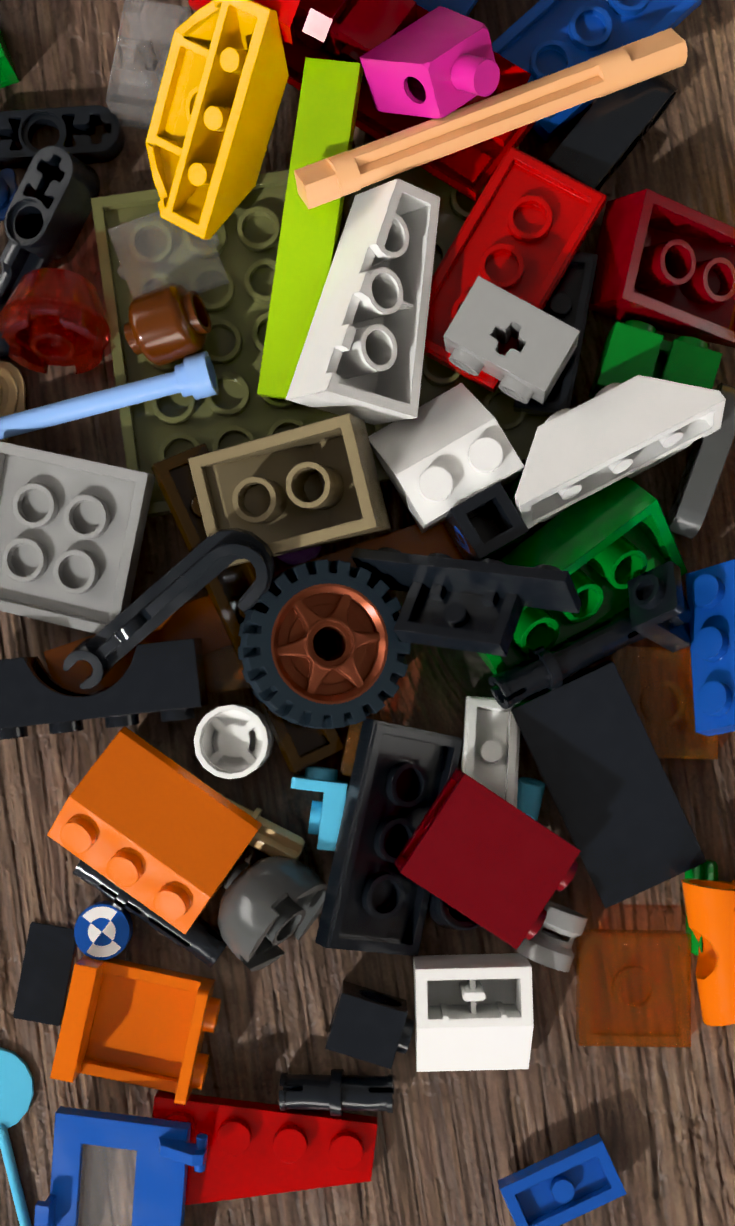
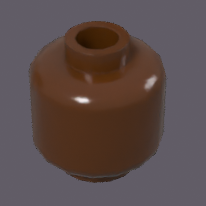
(167, 324)

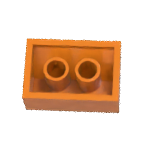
(154, 829)

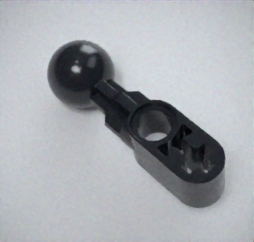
(54, 194)

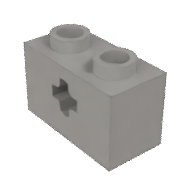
(495, 316)

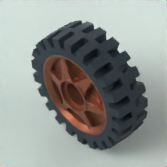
(281, 654)

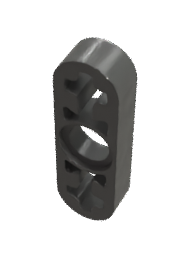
(702, 473)

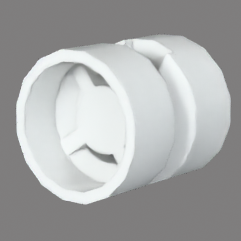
(233, 741)

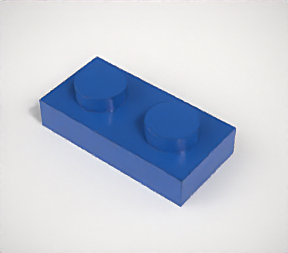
(562, 1185)

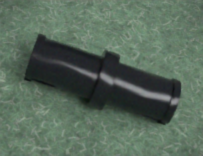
(336, 1092)

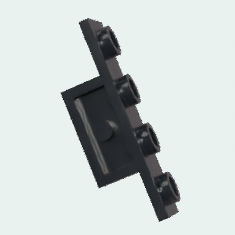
(466, 601)

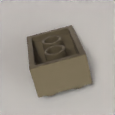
(294, 486)

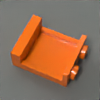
(136, 1026)

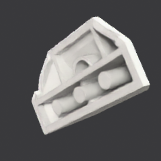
(611, 438)

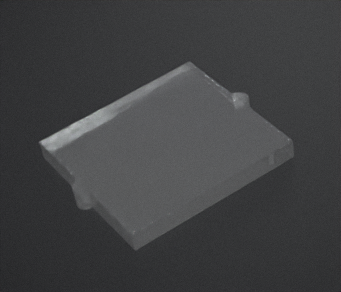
(161, 253)

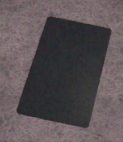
(45, 974)

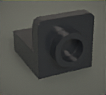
(659, 607)

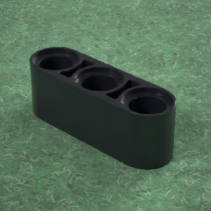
(611, 131)

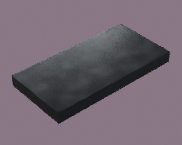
(608, 783)
(389, 793)

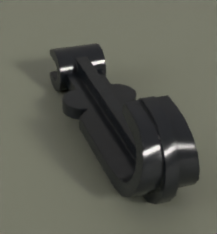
(173, 592)

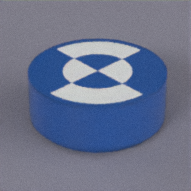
(103, 930)

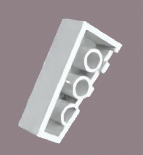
(373, 310)

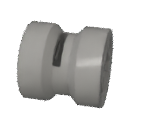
(549, 947)

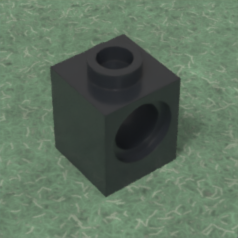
(369, 1025)

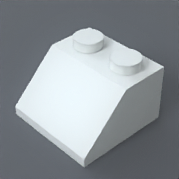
(445, 455)

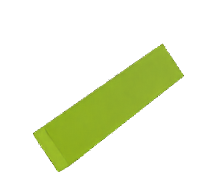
(308, 235)

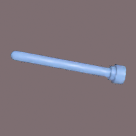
(192, 377)

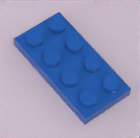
(572, 31)

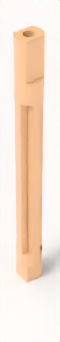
(490, 118)

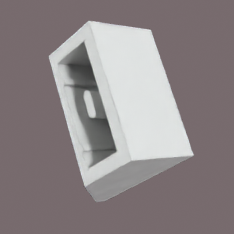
(473, 1012)

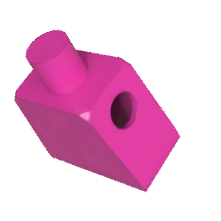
(432, 66)

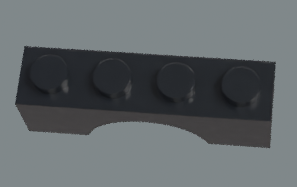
(160, 678)

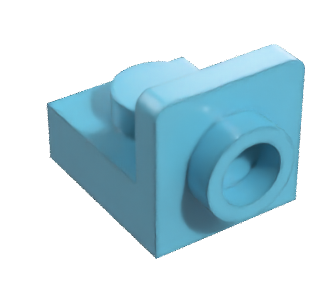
(325, 815)

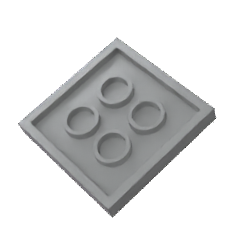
(69, 536)

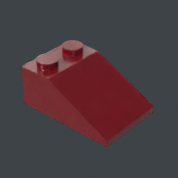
(666, 268)

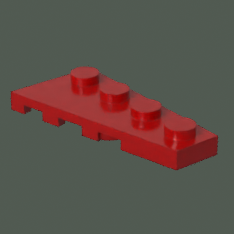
(268, 1150)

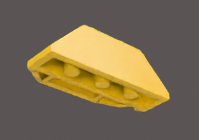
(215, 112)

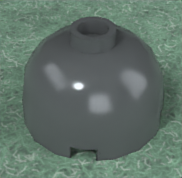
(266, 906)

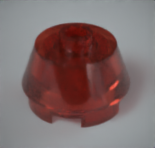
(55, 321)

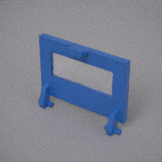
(119, 1170)

